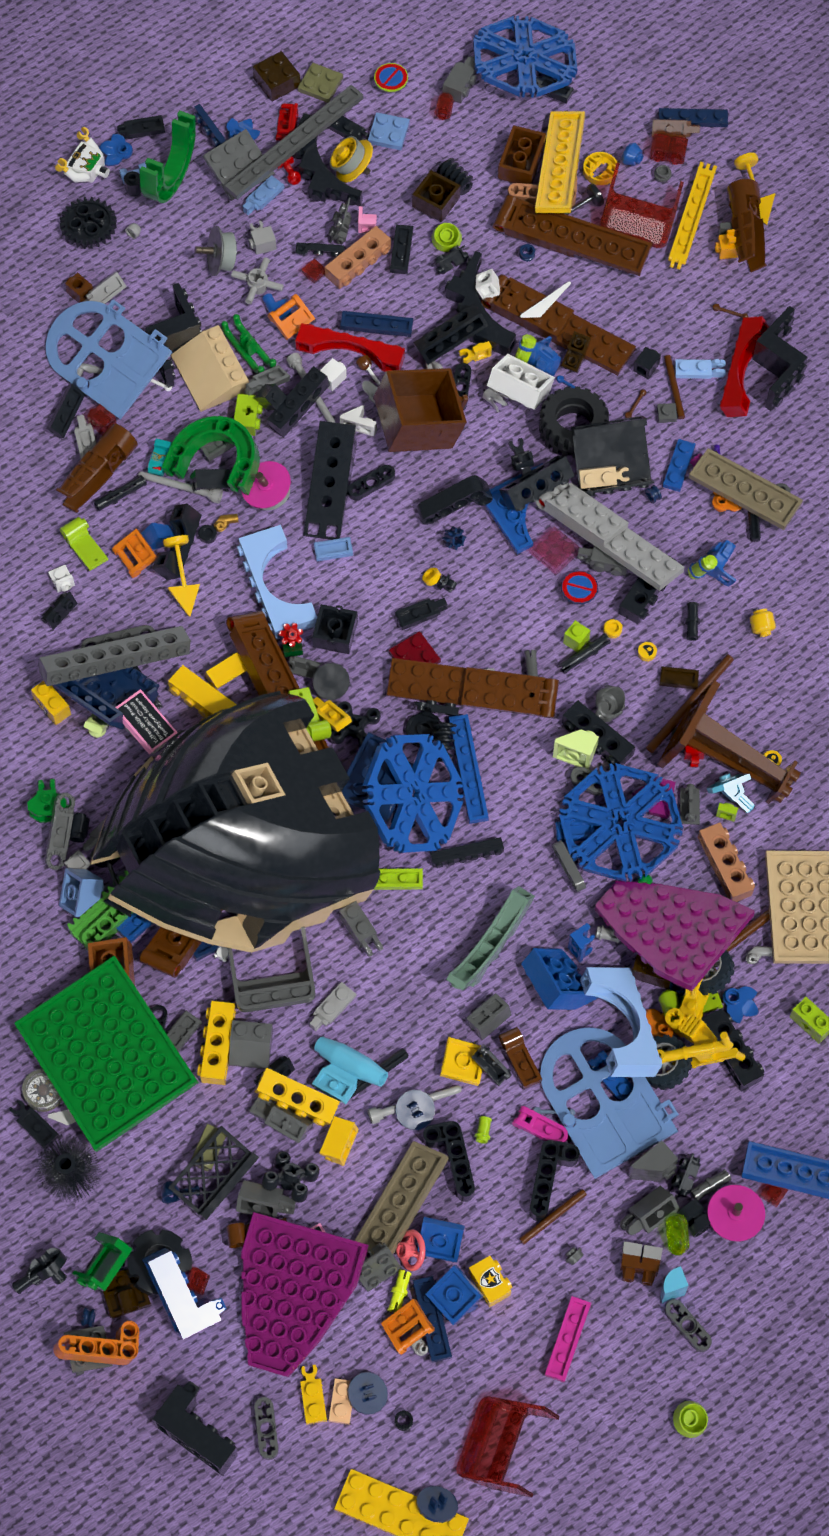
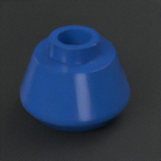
(632, 155)

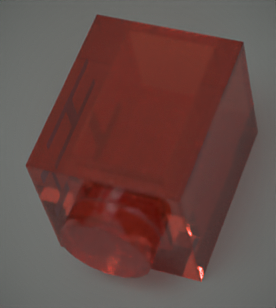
(101, 419)

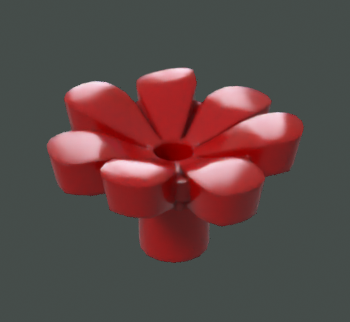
(286, 634)

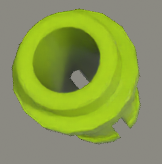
(482, 1135)

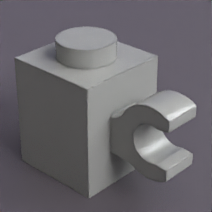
(262, 239)

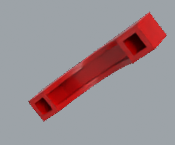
(317, 339)
(735, 400)

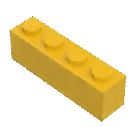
(198, 692)

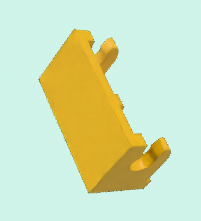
(225, 671)
(339, 1140)

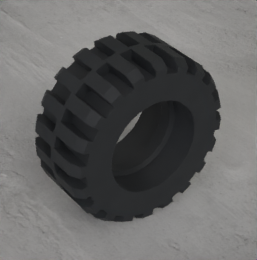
(565, 402)

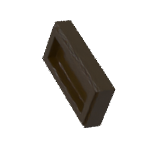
(679, 677)

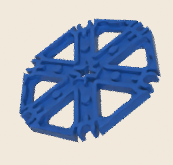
(512, 57)
(407, 780)
(634, 812)

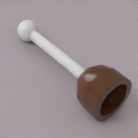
(365, 363)

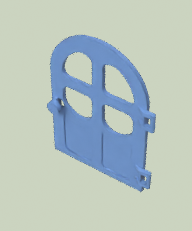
(124, 371)
(620, 1127)

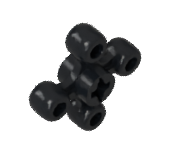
(357, 720)
(290, 1176)

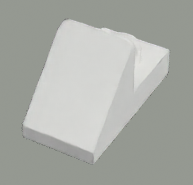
(363, 425)

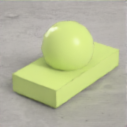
(96, 726)

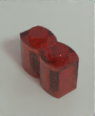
(669, 149)

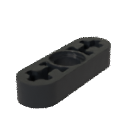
(466, 381)
(385, 479)

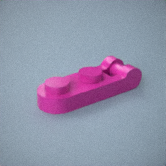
(540, 1126)

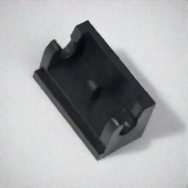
(210, 479)

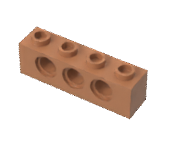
(347, 266)
(718, 835)

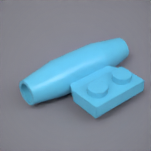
(346, 1067)

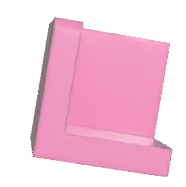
(366, 221)

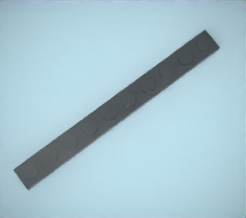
(293, 142)

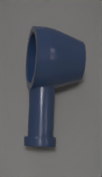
(166, 1193)

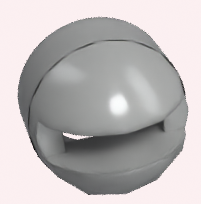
(133, 230)

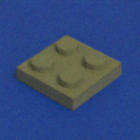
(320, 82)

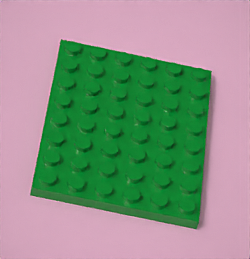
(105, 1053)

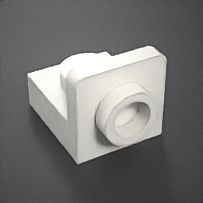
(61, 578)

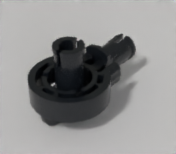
(43, 1266)

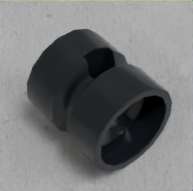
(696, 1218)

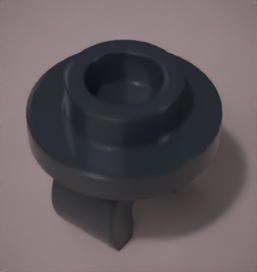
(446, 583)

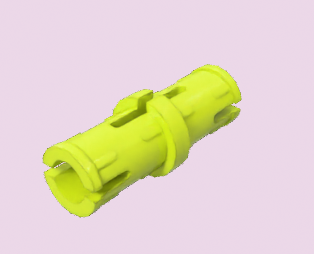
(399, 1291)

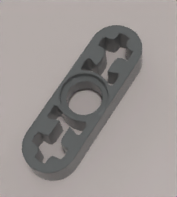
(568, 866)
(702, 1334)
(262, 1444)

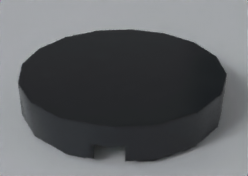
(330, 681)
(421, 720)

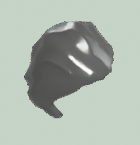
(609, 702)

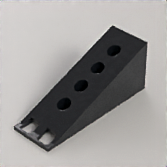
(331, 477)

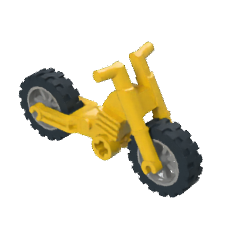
(677, 1057)

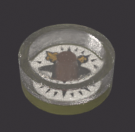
(40, 1092)

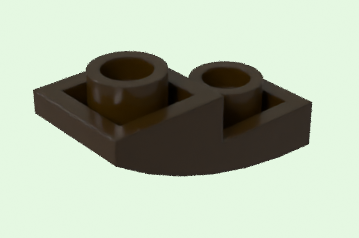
(576, 352)

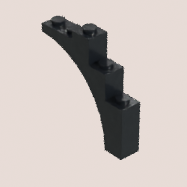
(323, 182)
(463, 291)

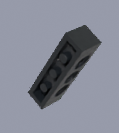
(451, 333)
(298, 401)
(512, 492)
(636, 611)
(609, 737)
(743, 1077)

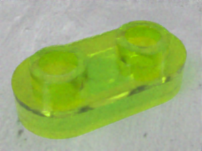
(677, 1233)

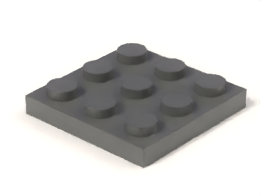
(232, 158)

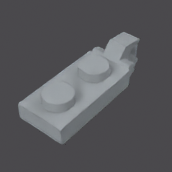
(106, 289)
(85, 436)
(332, 1006)

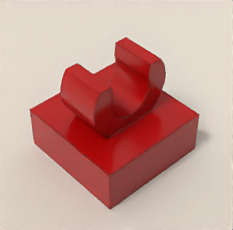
(694, 756)

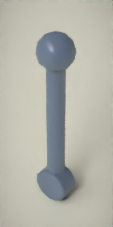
(538, 1110)

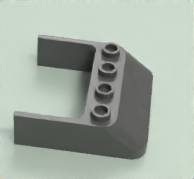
(276, 990)

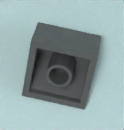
(250, 1044)
(655, 1164)

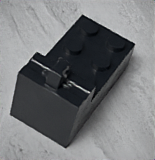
(184, 1427)

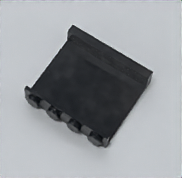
(614, 444)

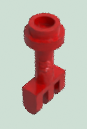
(293, 176)

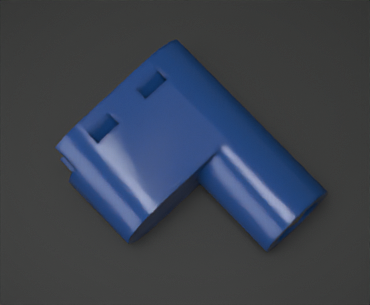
(272, 305)

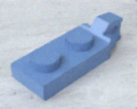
(263, 195)

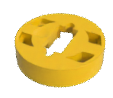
(594, 161)

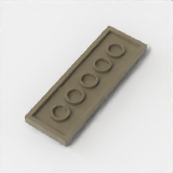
(745, 489)
(402, 1197)

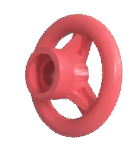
(408, 1249)

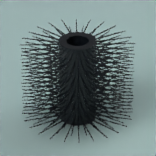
(68, 1169)

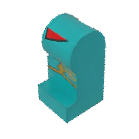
(158, 456)

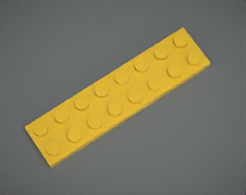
(560, 162)

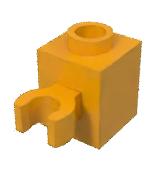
(726, 245)

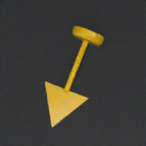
(745, 162)
(186, 593)

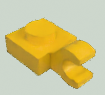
(478, 352)

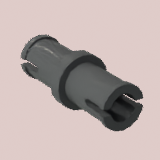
(711, 1184)

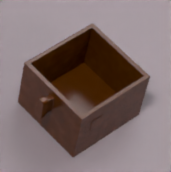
(420, 409)

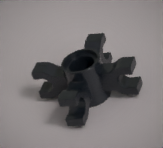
(522, 459)

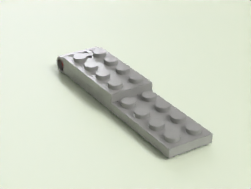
(609, 534)

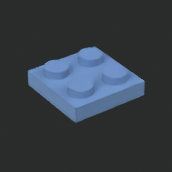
(389, 131)

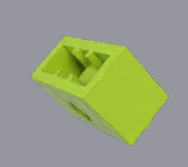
(247, 412)
(811, 1019)

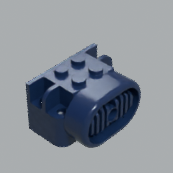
(357, 774)

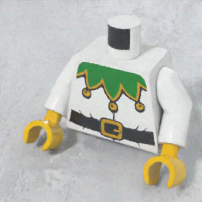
(85, 162)

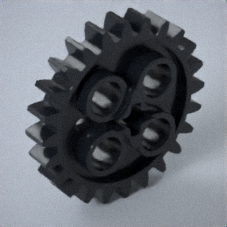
(88, 222)

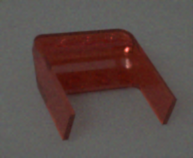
(638, 217)
(494, 1440)

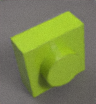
(727, 811)

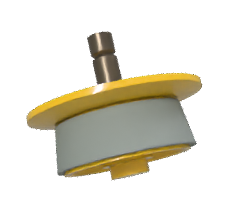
(351, 158)

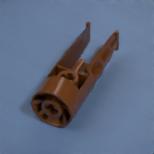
(746, 220)
(97, 466)

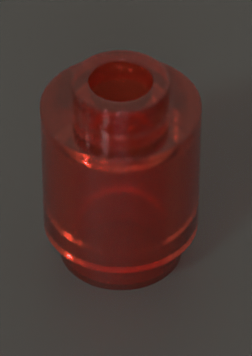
(444, 106)

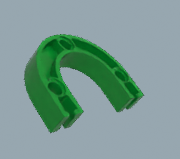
(162, 182)
(211, 430)

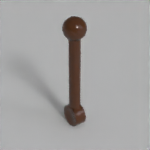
(716, 307)
(642, 393)

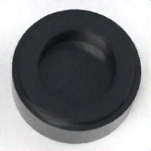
(207, 534)

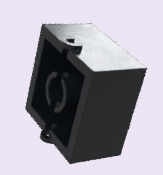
(335, 629)

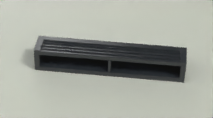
(467, 852)

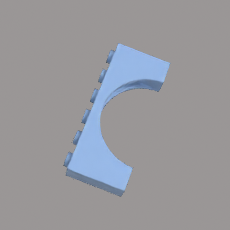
(257, 552)
(619, 988)

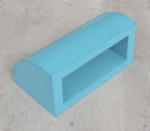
(674, 1285)

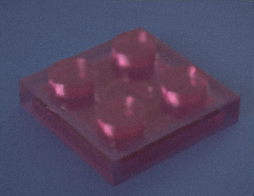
(554, 550)

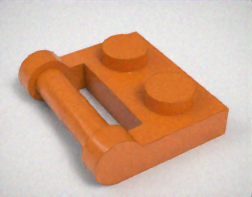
(292, 323)
(140, 550)
(403, 1321)

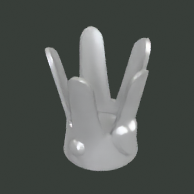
(490, 395)

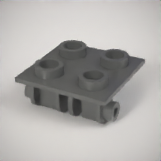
(341, 224)
(378, 1267)
(80, 1366)

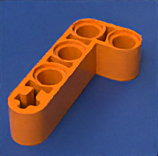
(95, 1347)

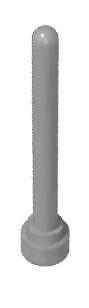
(295, 361)
(214, 495)
(377, 1114)

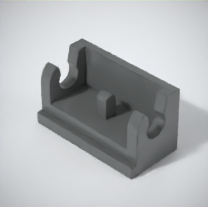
(489, 1016)
(288, 1123)

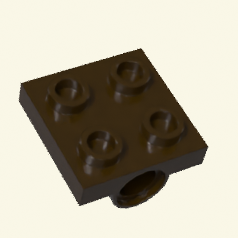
(123, 1296)

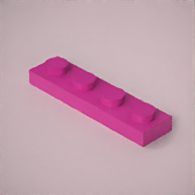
(567, 1339)

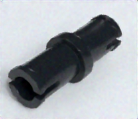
(692, 621)

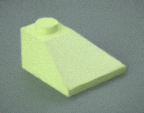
(576, 748)

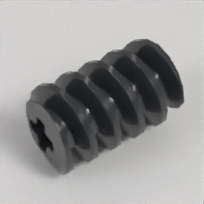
(456, 174)
(443, 733)

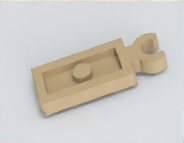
(601, 476)

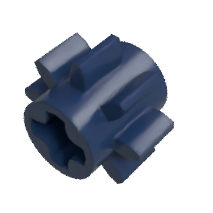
(454, 537)

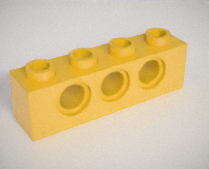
(216, 1073)
(327, 1104)

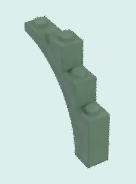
(489, 947)

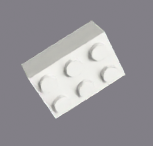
(520, 381)

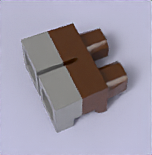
(631, 1262)

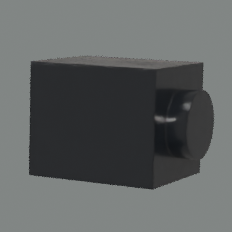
(647, 362)
(270, 396)

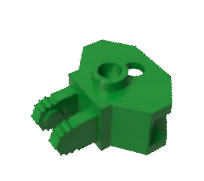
(43, 803)

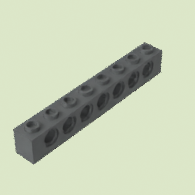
(114, 655)

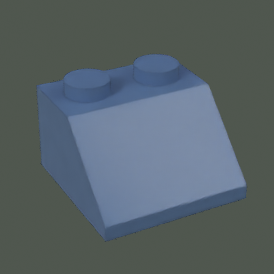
(80, 891)

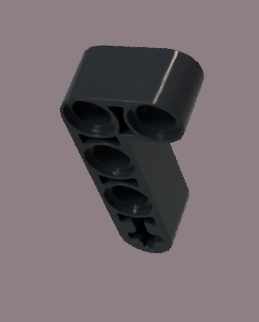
(454, 498)
(455, 1161)
(547, 1181)

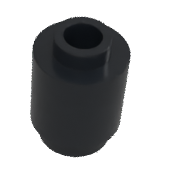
(132, 183)
(79, 828)

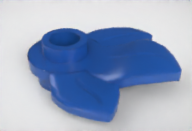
(234, 128)
(114, 148)
(742, 1005)

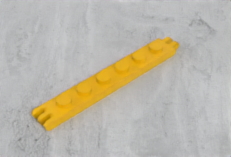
(692, 215)

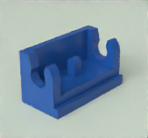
(578, 942)

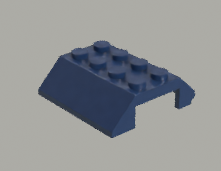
(106, 691)

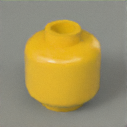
(762, 622)

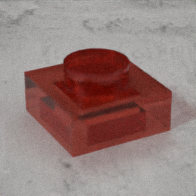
(314, 270)
(773, 1194)
(197, 1280)

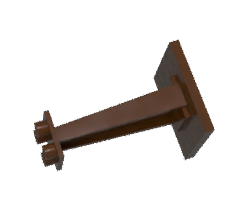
(722, 745)

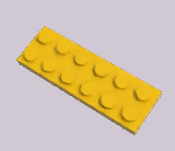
(390, 1509)

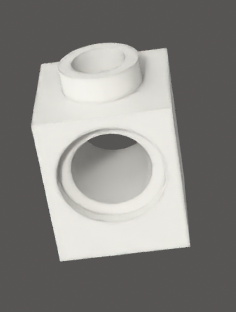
(487, 284)

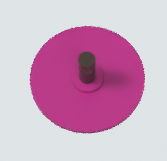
(270, 486)
(736, 1213)

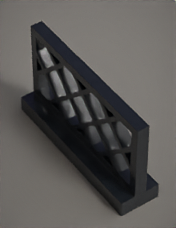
(226, 1185)

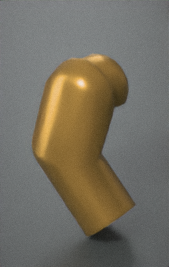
(224, 520)

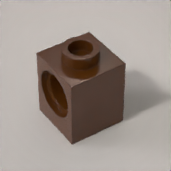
(72, 287)

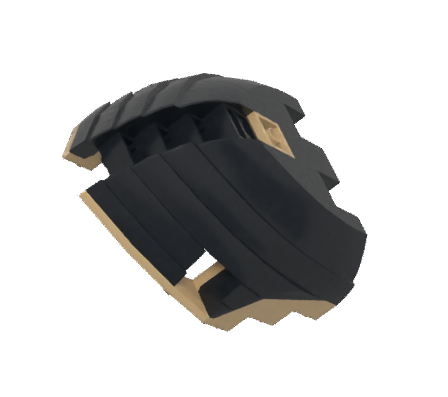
(242, 828)

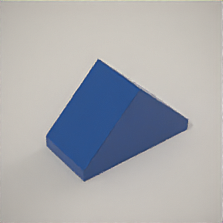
(156, 533)

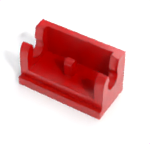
(287, 120)

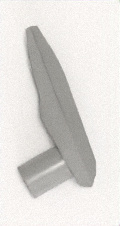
(88, 368)

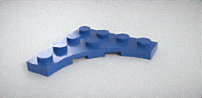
(511, 522)

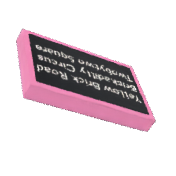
(145, 722)

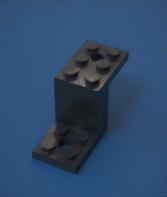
(177, 329)
(780, 358)

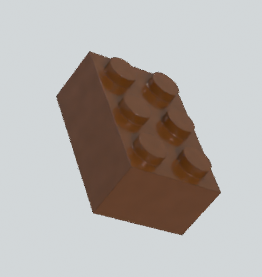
(521, 155)

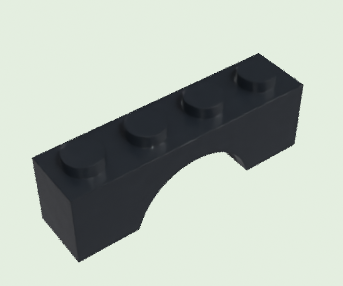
(184, 522)

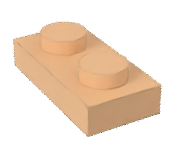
(340, 1406)

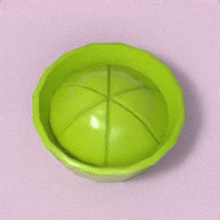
(446, 237)
(690, 1419)

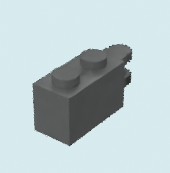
(650, 1212)

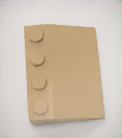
(210, 369)

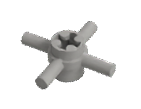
(257, 281)

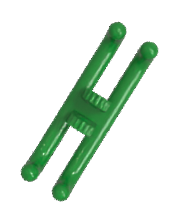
(247, 345)

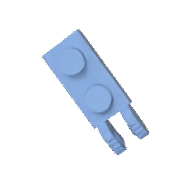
(699, 368)

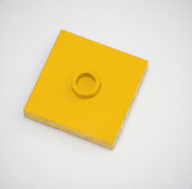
(458, 1062)

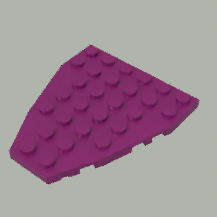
(673, 927)
(293, 1289)

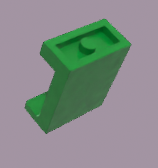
(105, 1264)

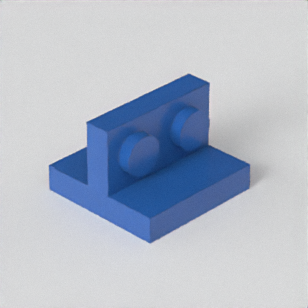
(442, 1239)
(454, 1295)

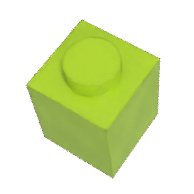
(576, 636)

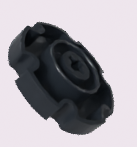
(148, 1244)

